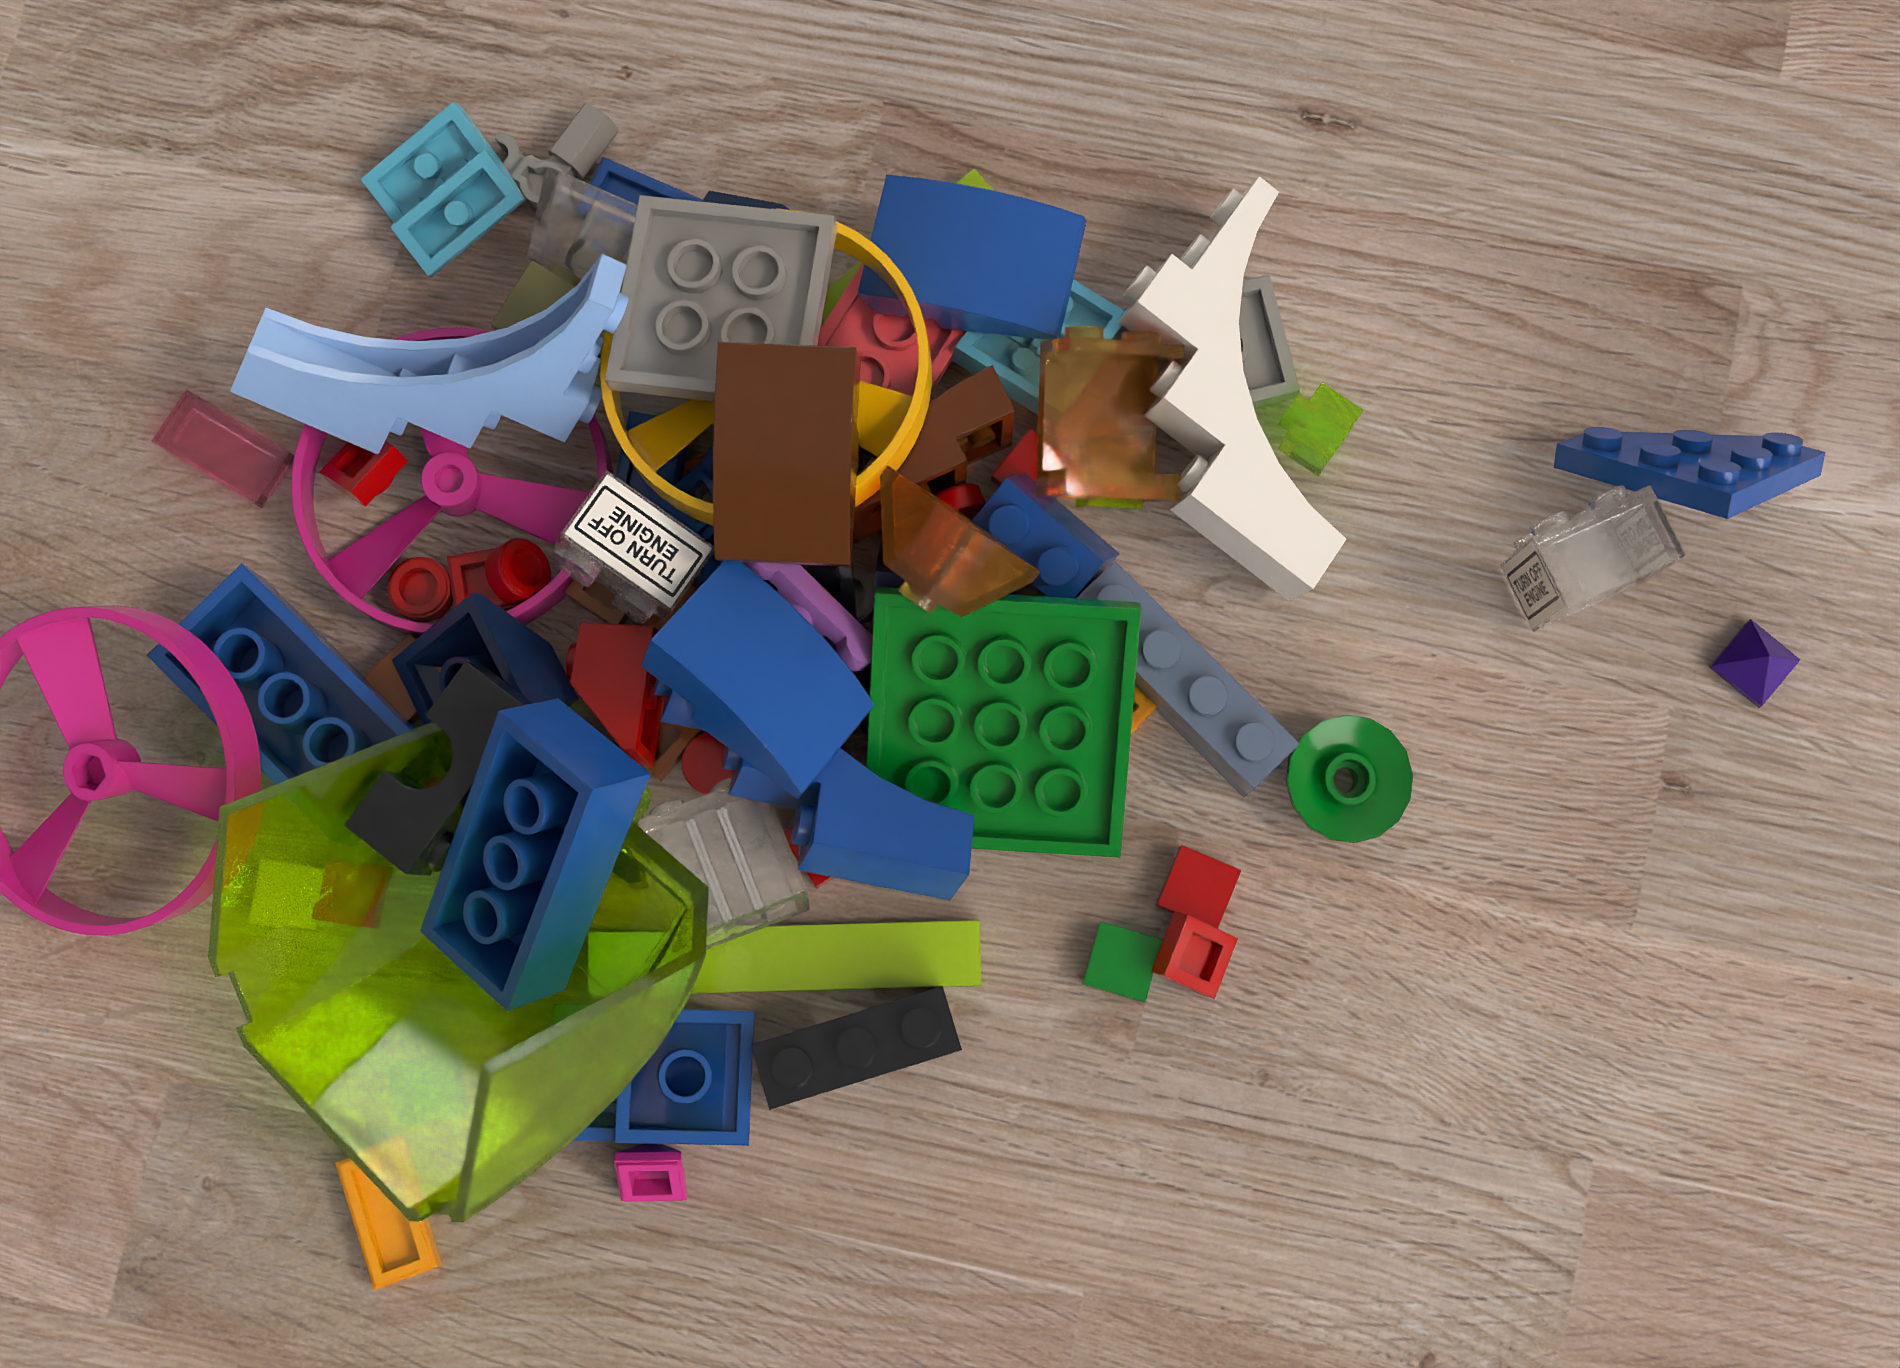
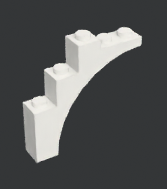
(1234, 484)

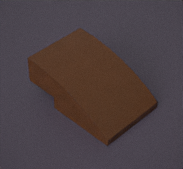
(957, 431)
(785, 453)

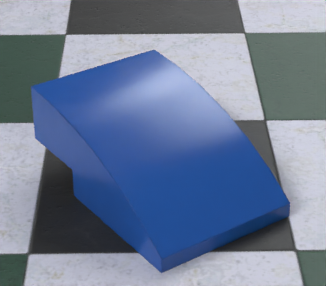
(975, 257)
(759, 677)
(689, 1088)

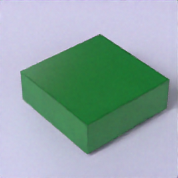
(1121, 962)

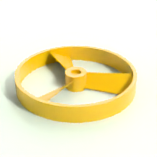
(885, 421)

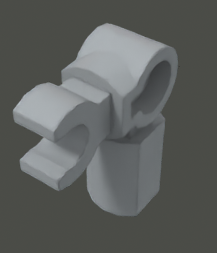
(571, 153)

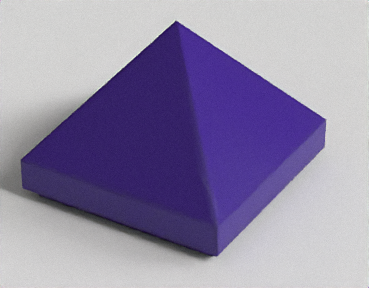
(1754, 663)

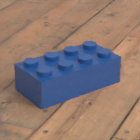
(296, 684)
(533, 851)

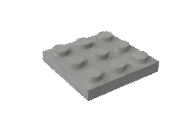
(712, 278)

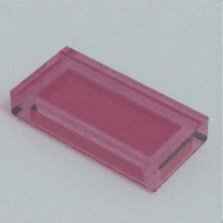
(223, 448)

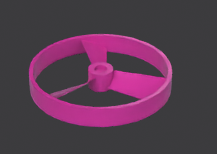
(450, 486)
(101, 766)

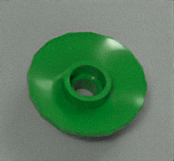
(1378, 772)

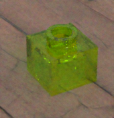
(1317, 427)

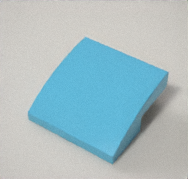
(443, 189)
(1018, 358)

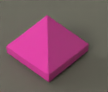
(650, 1173)

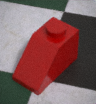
(610, 680)

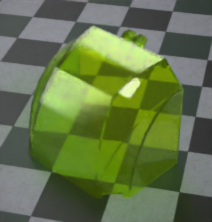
(394, 1041)

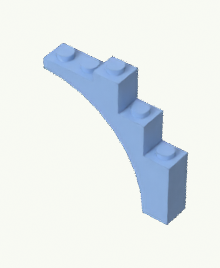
(369, 387)

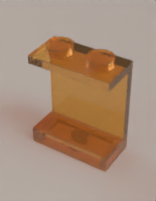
(1093, 417)

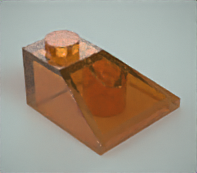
(943, 551)

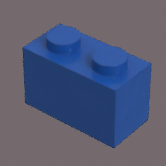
(1046, 537)

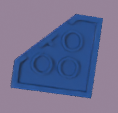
(1693, 467)

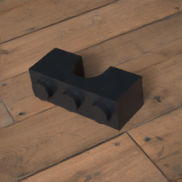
(417, 823)
(856, 1047)

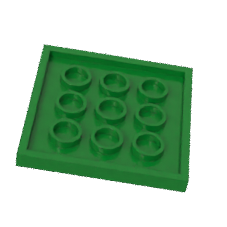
(1009, 715)

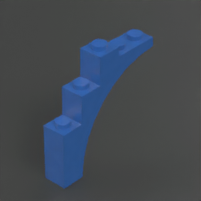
(853, 819)

